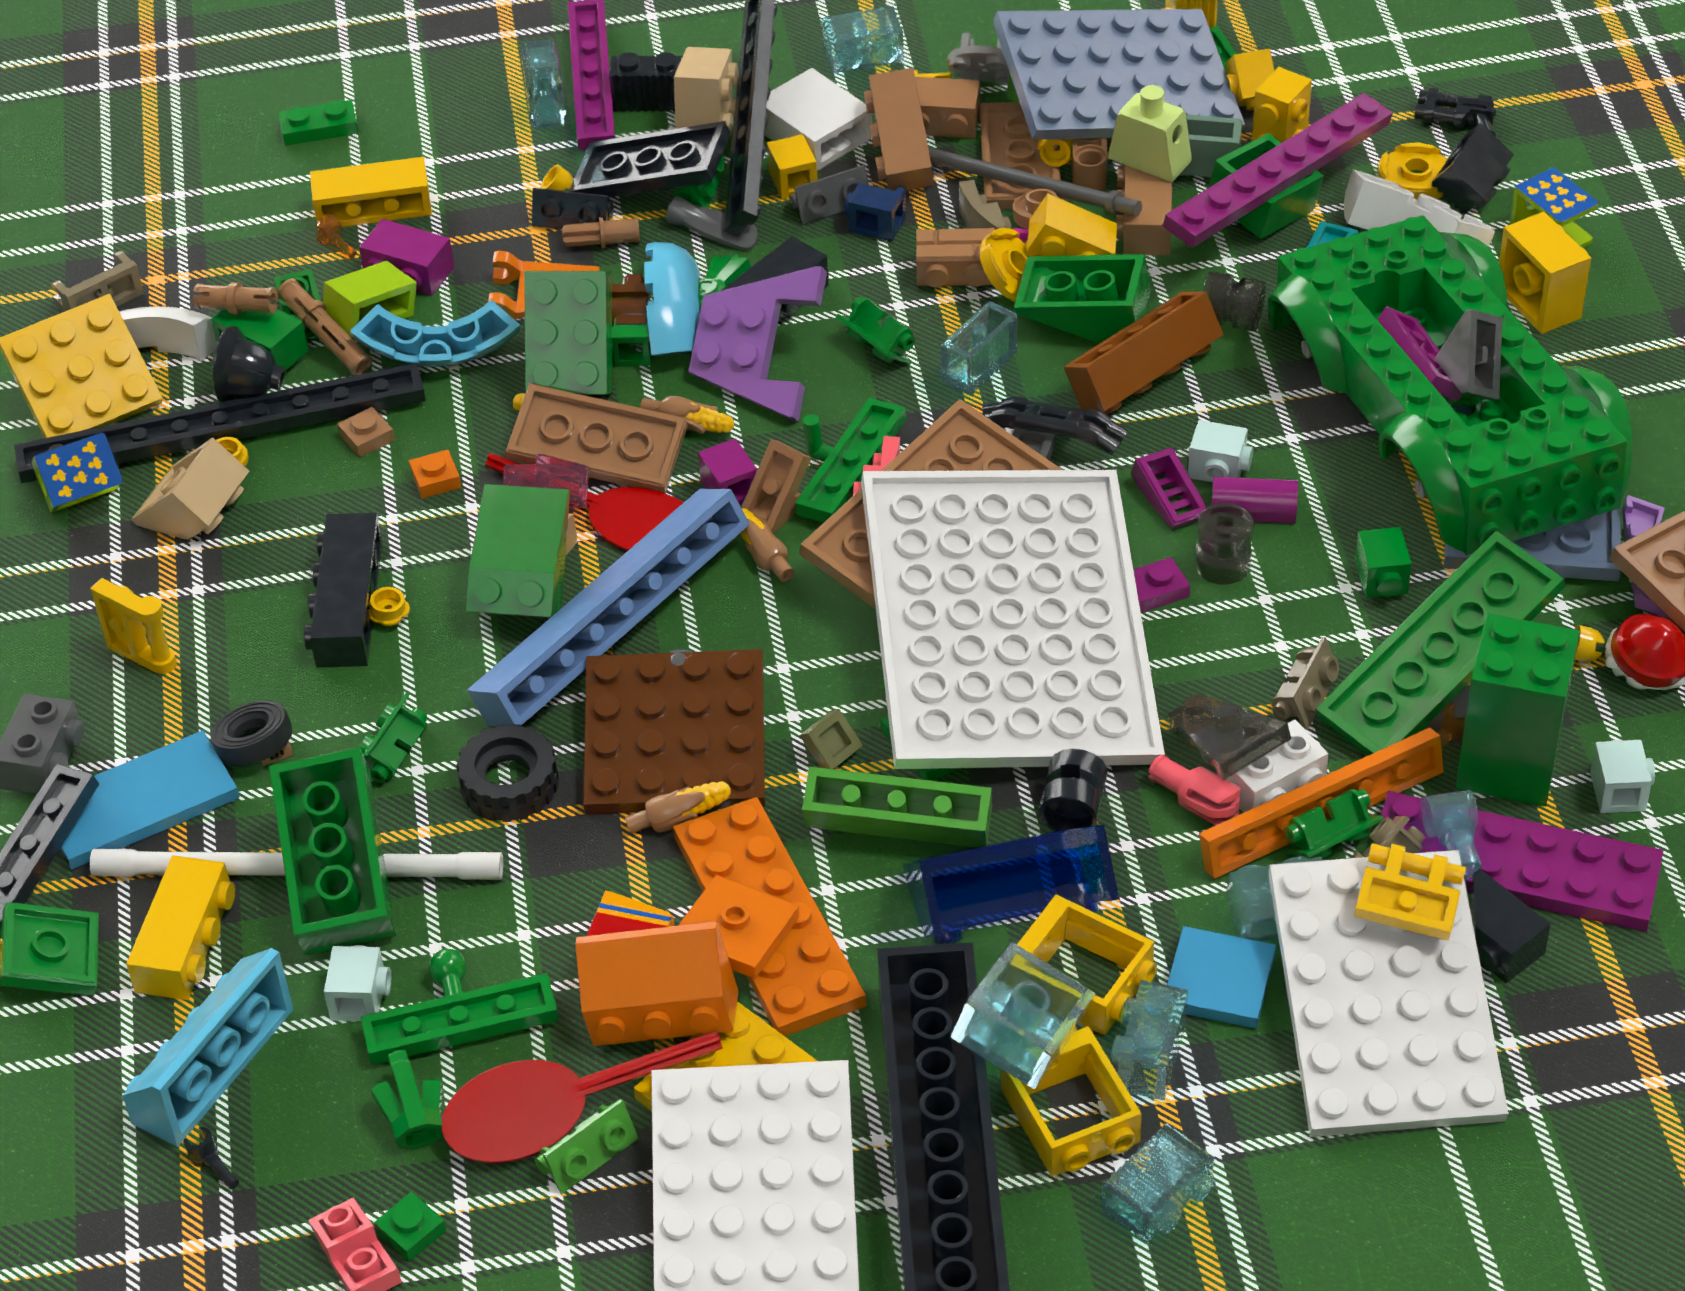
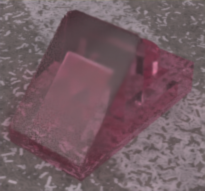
(551, 473)

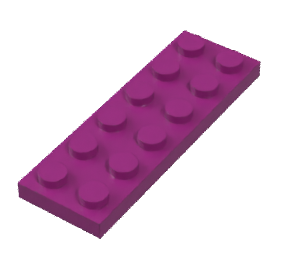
(1555, 865)

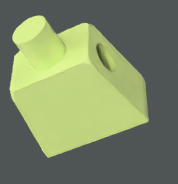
(1151, 135)

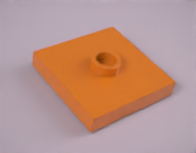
(748, 921)

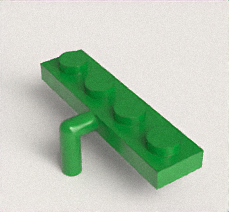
(844, 463)

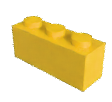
(372, 192)
(180, 928)

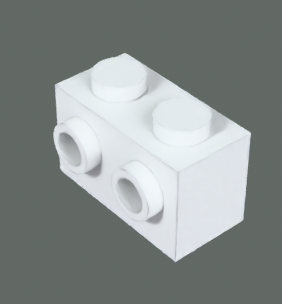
(1282, 769)

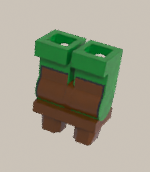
(630, 321)

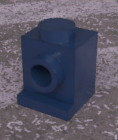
(876, 211)

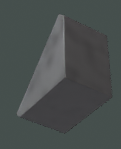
(1474, 354)

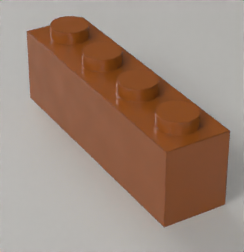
(1144, 352)

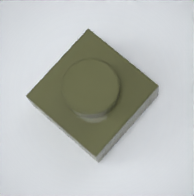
(831, 739)

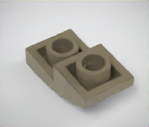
(976, 210)

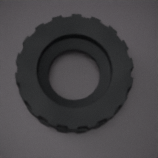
(503, 745)

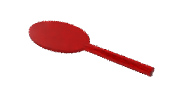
(619, 514)
(537, 1102)

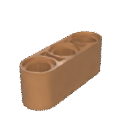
(1089, 163)

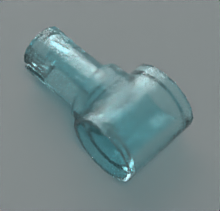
(1454, 822)

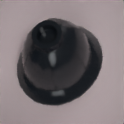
(243, 367)

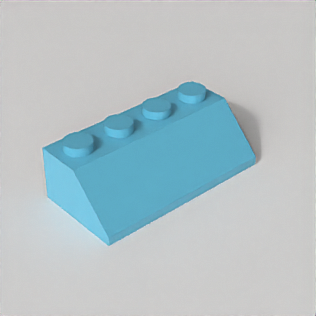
(210, 1048)

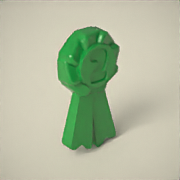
(720, 274)

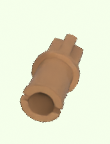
(601, 233)

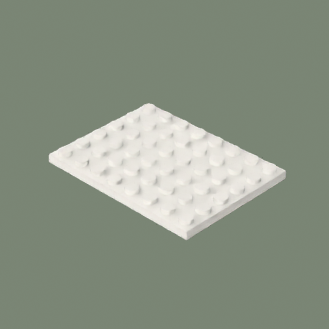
(1008, 618)

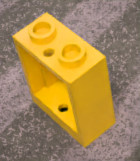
(1103, 937)
(1076, 1150)

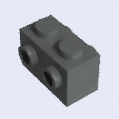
(36, 740)

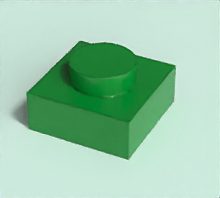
(410, 1226)

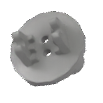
(978, 62)

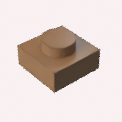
(366, 432)

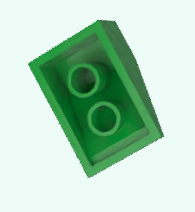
(1085, 293)
(519, 551)

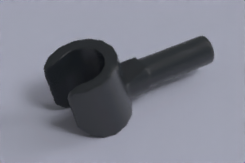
(207, 1155)

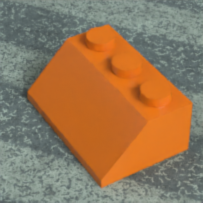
(656, 984)

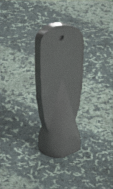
(709, 224)

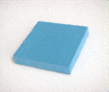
(1222, 975)

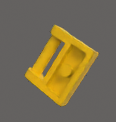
(122, 621)

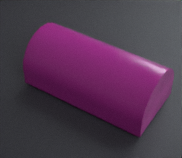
(1263, 498)

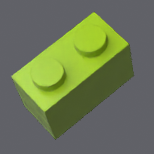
(357, 293)

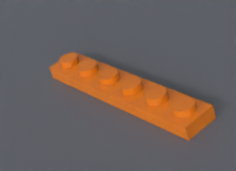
(1262, 828)

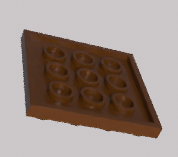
(673, 727)

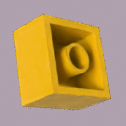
(1544, 272)

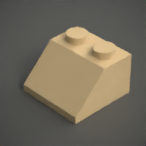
(193, 493)

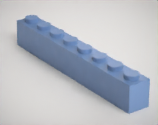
(608, 607)

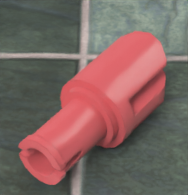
(1197, 790)

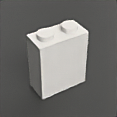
(822, 112)

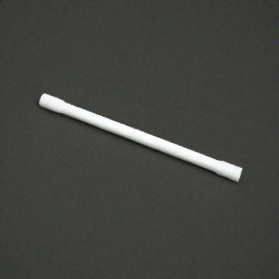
(462, 865)

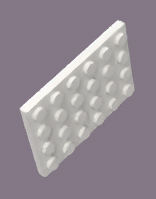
(1380, 1015)
(754, 1178)

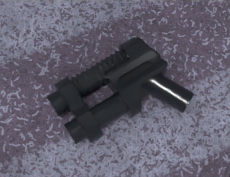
(1468, 111)

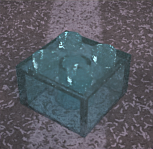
(1022, 1015)

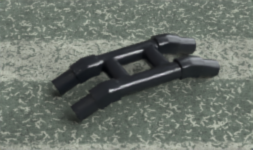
(1083, 425)

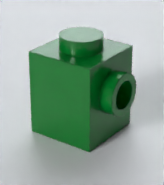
(1383, 562)

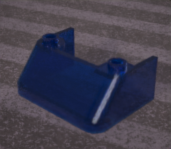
(1010, 880)

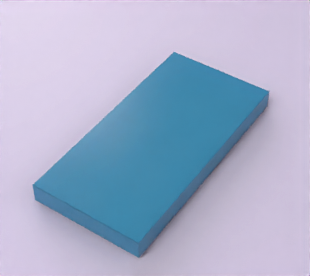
(150, 797)

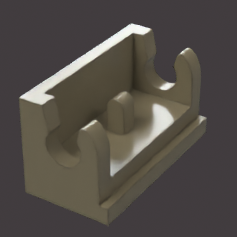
(120, 281)

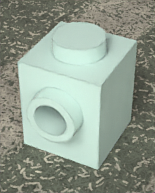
(1218, 451)
(1621, 776)
(355, 982)

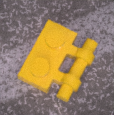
(1407, 901)

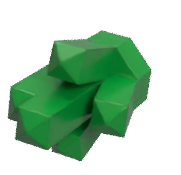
(412, 1119)

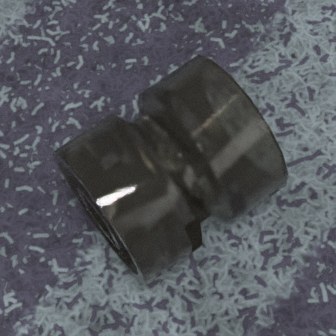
(1236, 301)
(1224, 543)

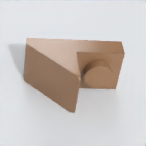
(776, 485)

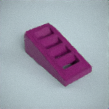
(1167, 463)

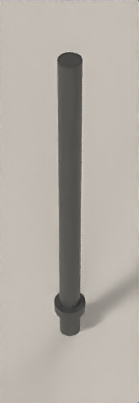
(1113, 202)

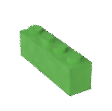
(897, 807)

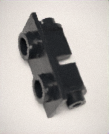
(563, 208)

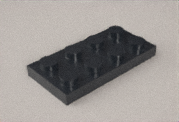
(652, 161)

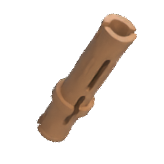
(295, 297)

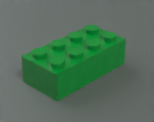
(332, 851)

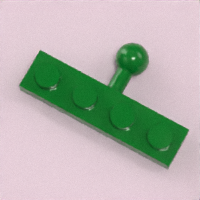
(460, 1014)

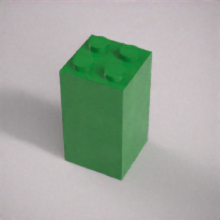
(1516, 709)

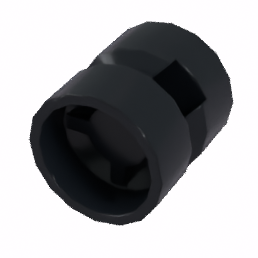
(1073, 790)

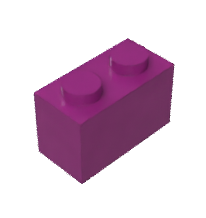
(415, 252)

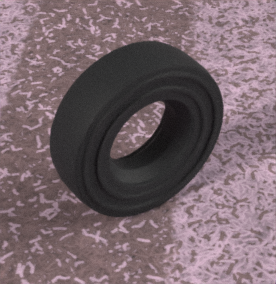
(255, 748)

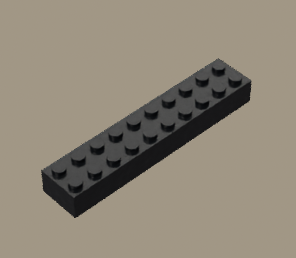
(939, 1124)

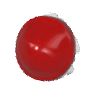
(1647, 652)

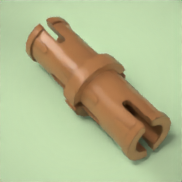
(235, 298)

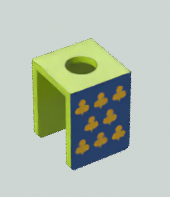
(1558, 198)
(77, 472)

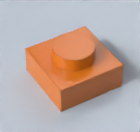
(435, 474)

